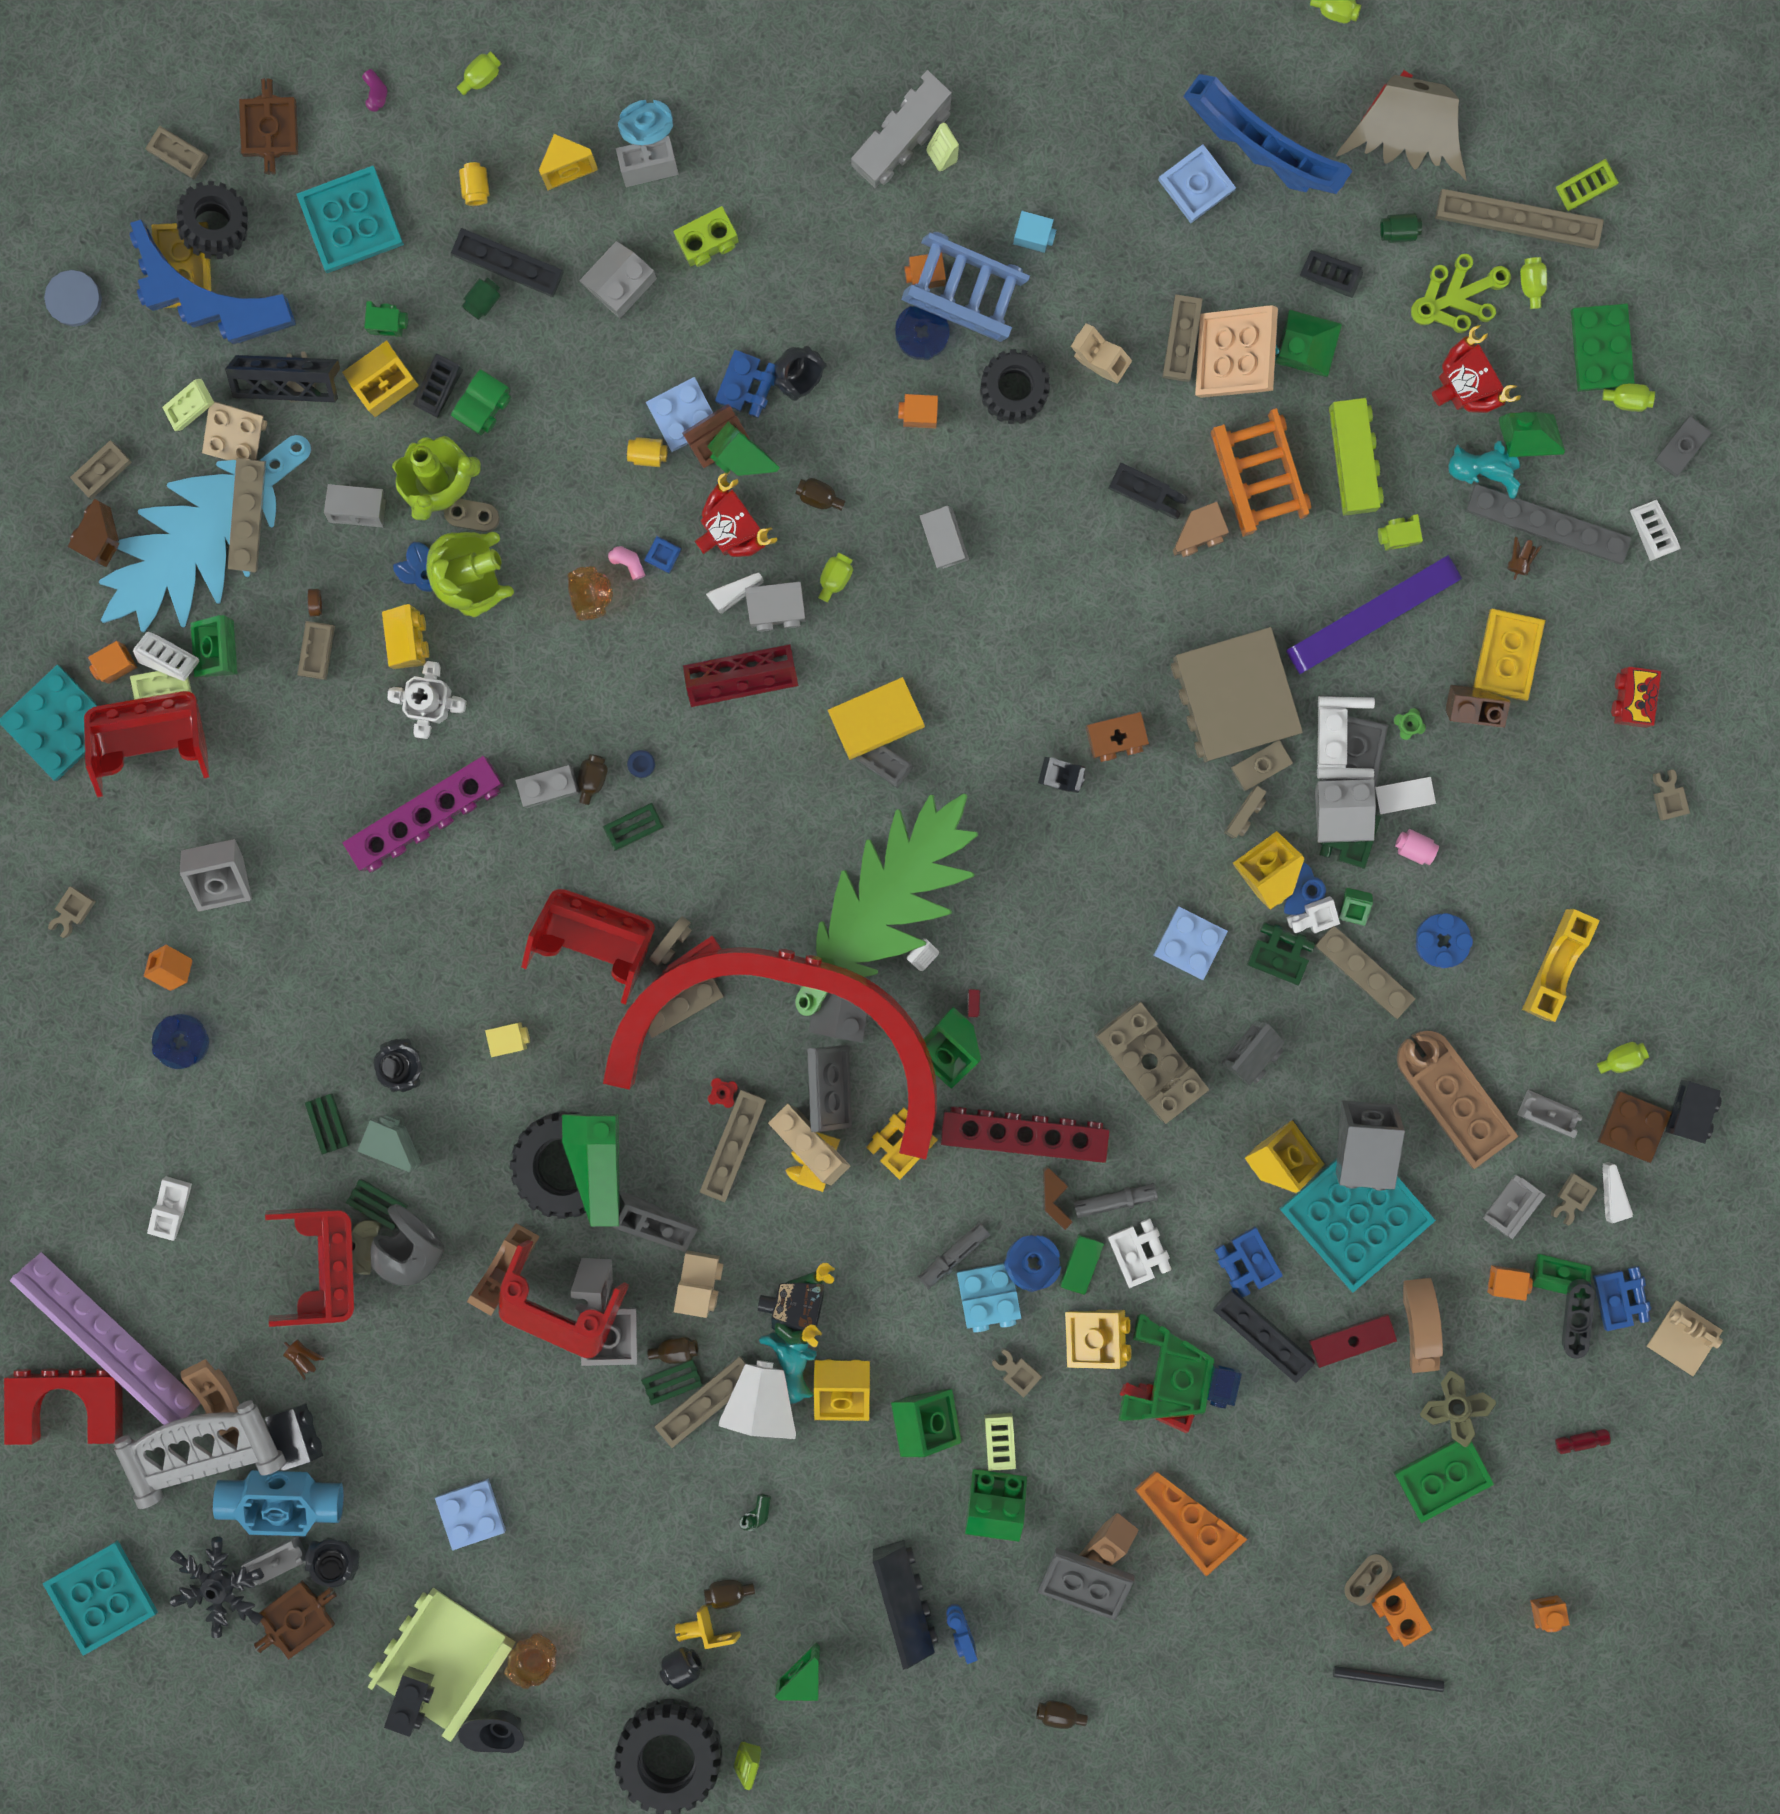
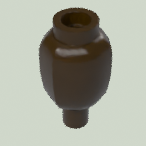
(818, 494)
(591, 777)
(675, 1350)
(727, 1593)
(1059, 1715)

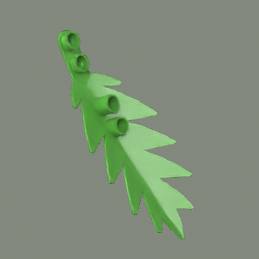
(885, 898)

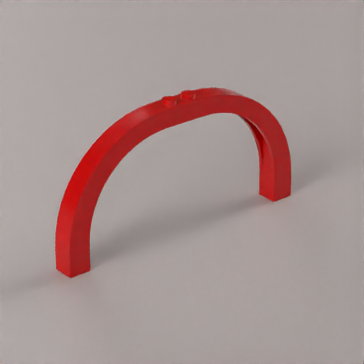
(806, 972)

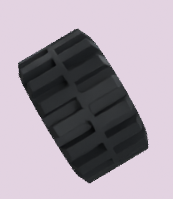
(212, 199)
(1021, 364)

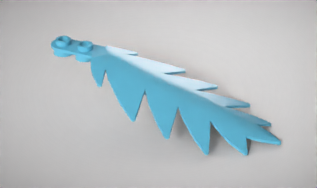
(193, 539)

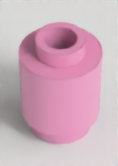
(1416, 847)

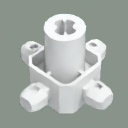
(433, 709)

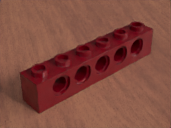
(1094, 1149)

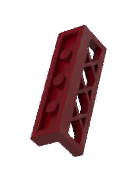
(740, 680)

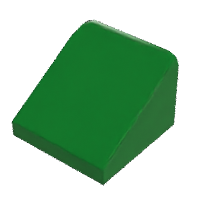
(1356, 906)

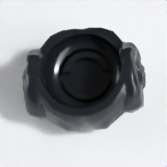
(798, 371)
(398, 1065)
(331, 1562)

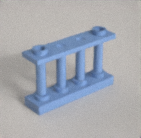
(945, 305)

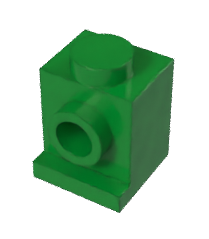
(385, 320)

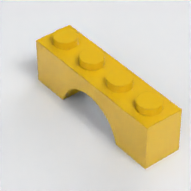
(1551, 981)

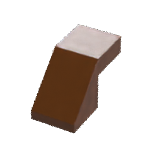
(1052, 1189)

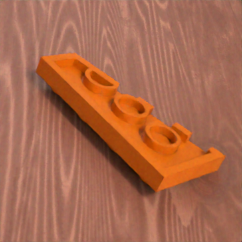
(1195, 1529)

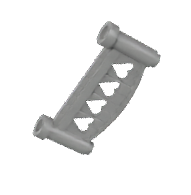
(149, 1477)

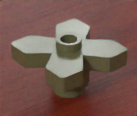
(1455, 1393)

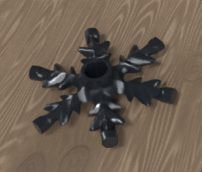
(216, 1587)

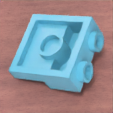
(988, 1297)

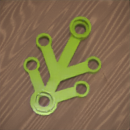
(1457, 297)

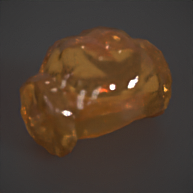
(589, 592)
(531, 1661)

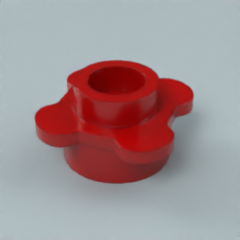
(716, 1097)

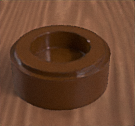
(314, 602)

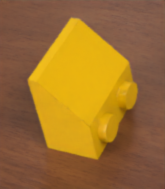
(841, 1390)

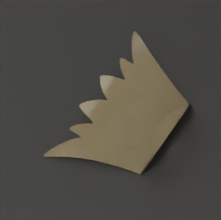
(1413, 118)

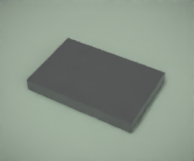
(1364, 745)
(829, 1088)
(1086, 1583)

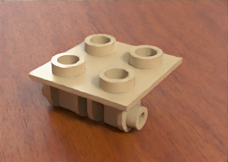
(232, 432)
(1685, 1338)

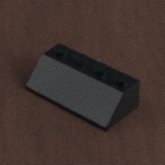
(903, 1603)

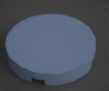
(73, 298)

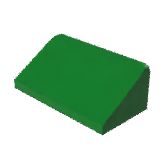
(1081, 1264)
(1557, 1274)

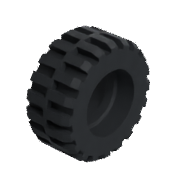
(527, 1172)
(658, 1791)

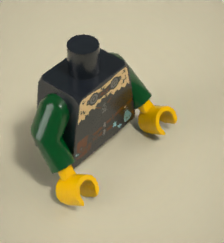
(798, 1306)

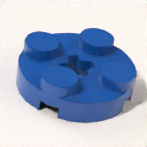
(1443, 956)
(1048, 1262)

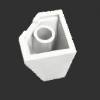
(760, 1403)

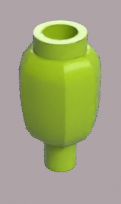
(1338, 10)
(479, 72)
(1534, 280)
(1630, 397)
(835, 575)
(1624, 1058)

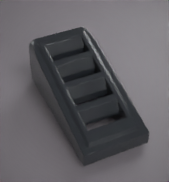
(1347, 290)
(446, 390)

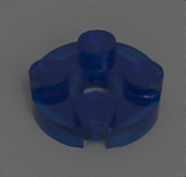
(925, 347)
(193, 1033)

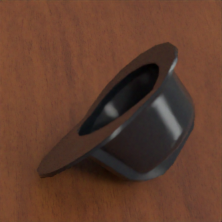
(495, 1733)

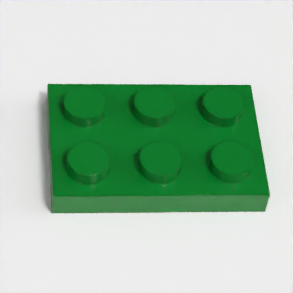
(1602, 347)
(1443, 1479)

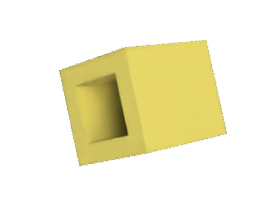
(507, 1039)

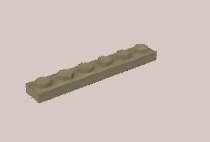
(1519, 219)

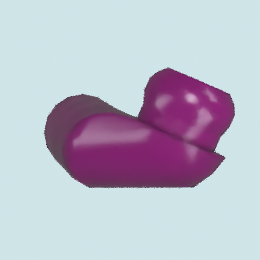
(377, 92)

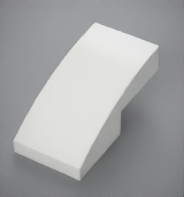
(1405, 795)
(170, 1208)

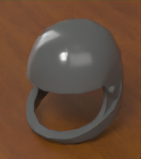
(409, 1253)

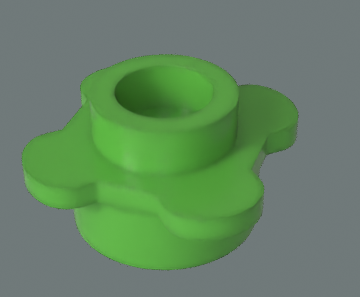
(1413, 717)

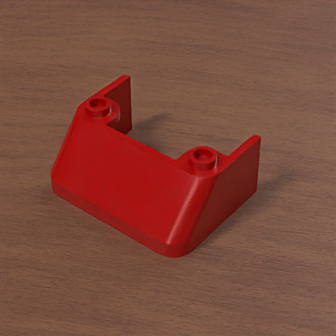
(142, 728)
(592, 930)
(336, 1294)
(581, 1337)

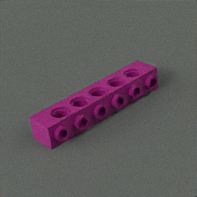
(360, 844)

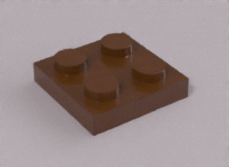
(1634, 1127)

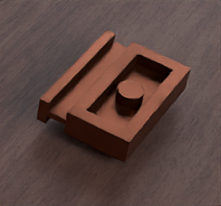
(704, 432)

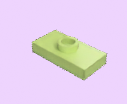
(188, 404)
(157, 684)

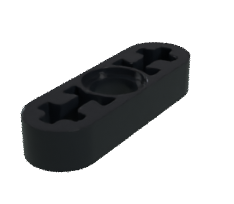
(1572, 1307)

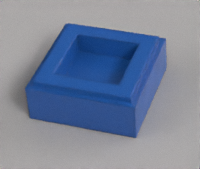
(663, 554)

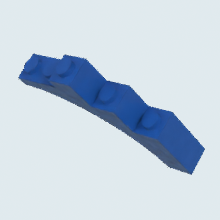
(1260, 142)
(164, 287)

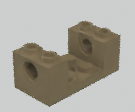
(1171, 1083)

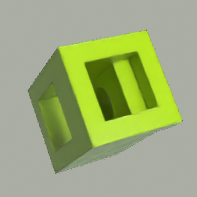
(1401, 533)

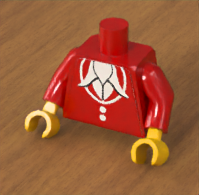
(1471, 379)
(730, 524)

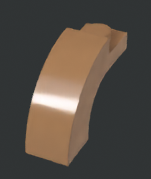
(487, 1292)
(1424, 1325)
(213, 1393)

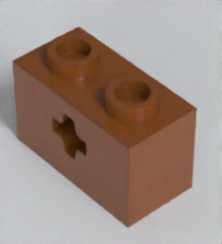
(1130, 726)

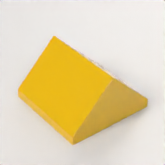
(565, 162)

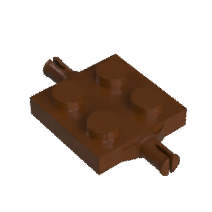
(268, 126)
(295, 1619)

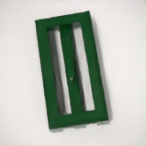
(654, 817)
(317, 1128)
(365, 1210)
(651, 1390)

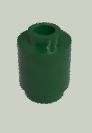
(1400, 228)
(481, 298)

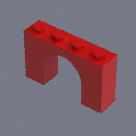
(26, 1392)

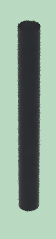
(1388, 1679)

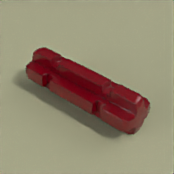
(1583, 1441)

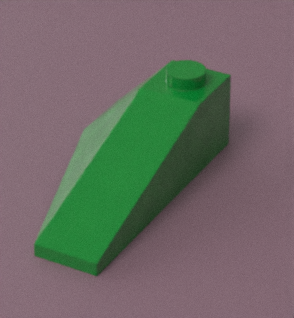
(593, 1154)

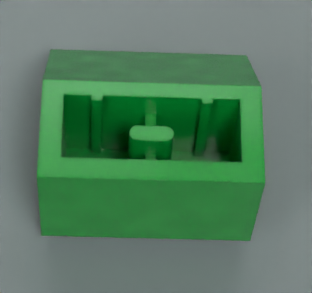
(996, 1505)

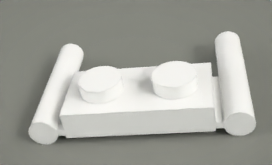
(1333, 737)

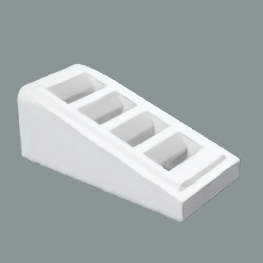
(1645, 533)
(730, 594)
(150, 647)
(923, 956)
(1615, 1198)

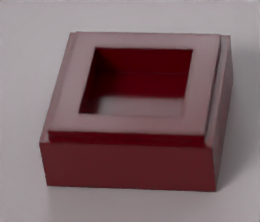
(973, 1003)

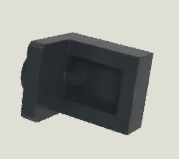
(1062, 775)

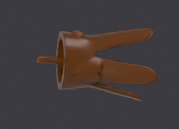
(1521, 563)
(297, 1355)

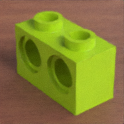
(702, 230)

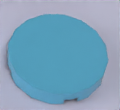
(645, 122)

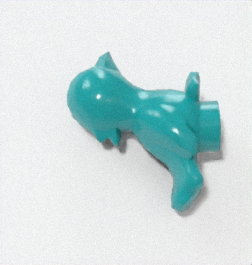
(1493, 465)
(793, 1362)

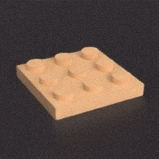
(1236, 351)

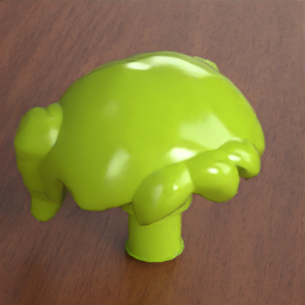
(433, 475)
(463, 572)

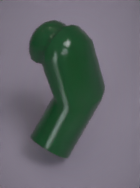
(757, 1516)

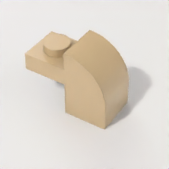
(1100, 355)

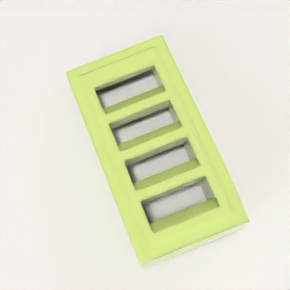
(943, 148)
(1000, 1419)

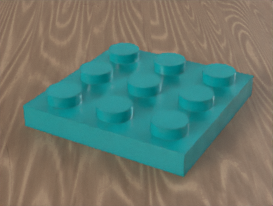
(350, 219)
(51, 722)
(100, 1598)

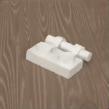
(1131, 1257)

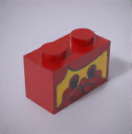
(1636, 697)

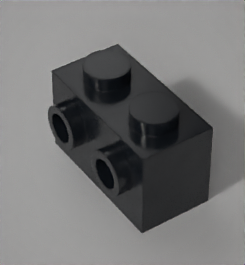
(1694, 1111)
(295, 1436)
(409, 1700)

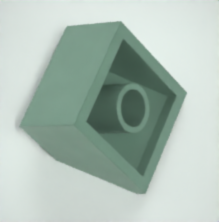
(389, 1143)

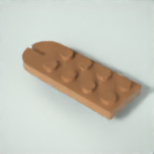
(1454, 1097)

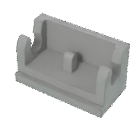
(647, 162)
(355, 505)
(944, 537)
(1549, 1114)
(1514, 1206)
(592, 1283)
(277, 1559)

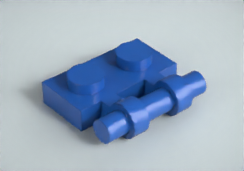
(738, 381)
(1256, 1258)
(1614, 1301)
(963, 1638)

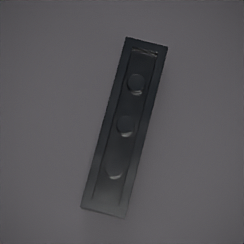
(507, 262)
(1264, 1335)

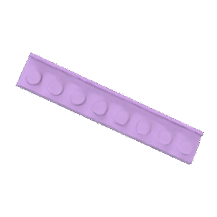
(104, 1340)

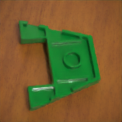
(1179, 1381)

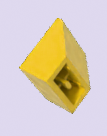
(380, 379)
(404, 637)

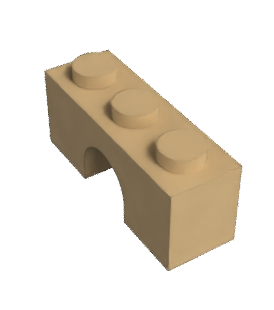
(808, 1145)

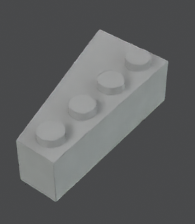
(903, 131)

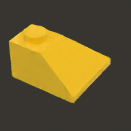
(1271, 869)
(1285, 1159)

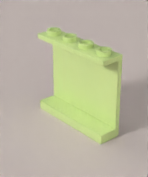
(451, 1646)

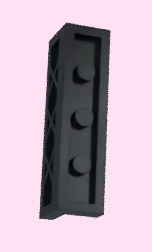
(279, 370)

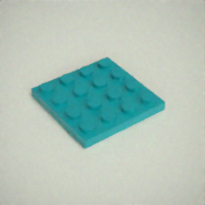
(1355, 1227)

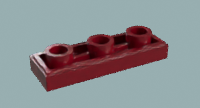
(1369, 1335)

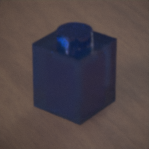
(1224, 1386)

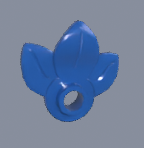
(414, 568)
(1296, 902)

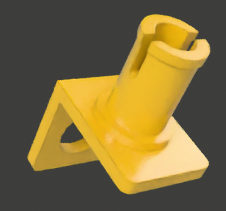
(703, 1629)

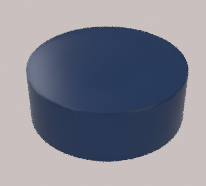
(641, 764)

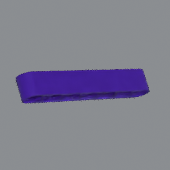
(1374, 614)

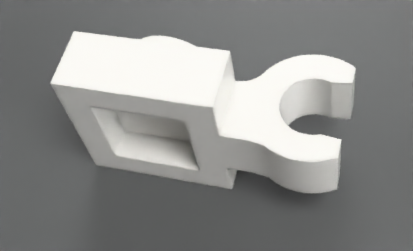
(1318, 916)

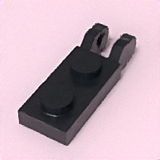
(1145, 490)

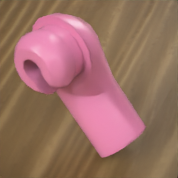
(629, 558)

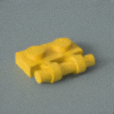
(897, 1163)

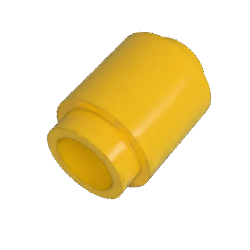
(474, 184)
(647, 452)

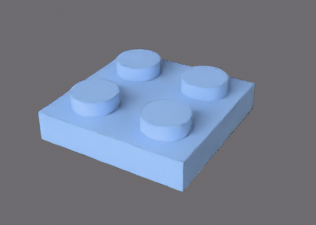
(1197, 183)
(678, 411)
(1190, 943)
(470, 1514)

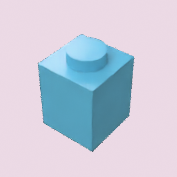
(1034, 232)

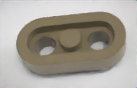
(471, 516)
(664, 951)
(1367, 1578)

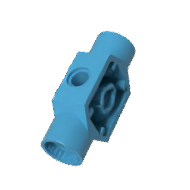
(278, 1502)

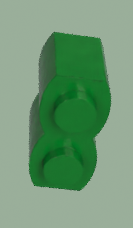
(481, 402)

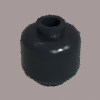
(680, 1668)

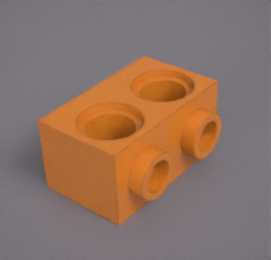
(1404, 1609)

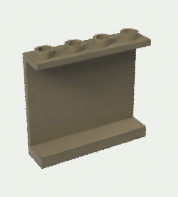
(1236, 695)

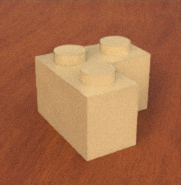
(697, 1283)

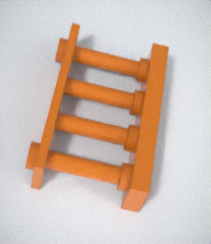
(1240, 492)

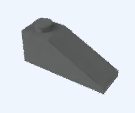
(653, 1223)

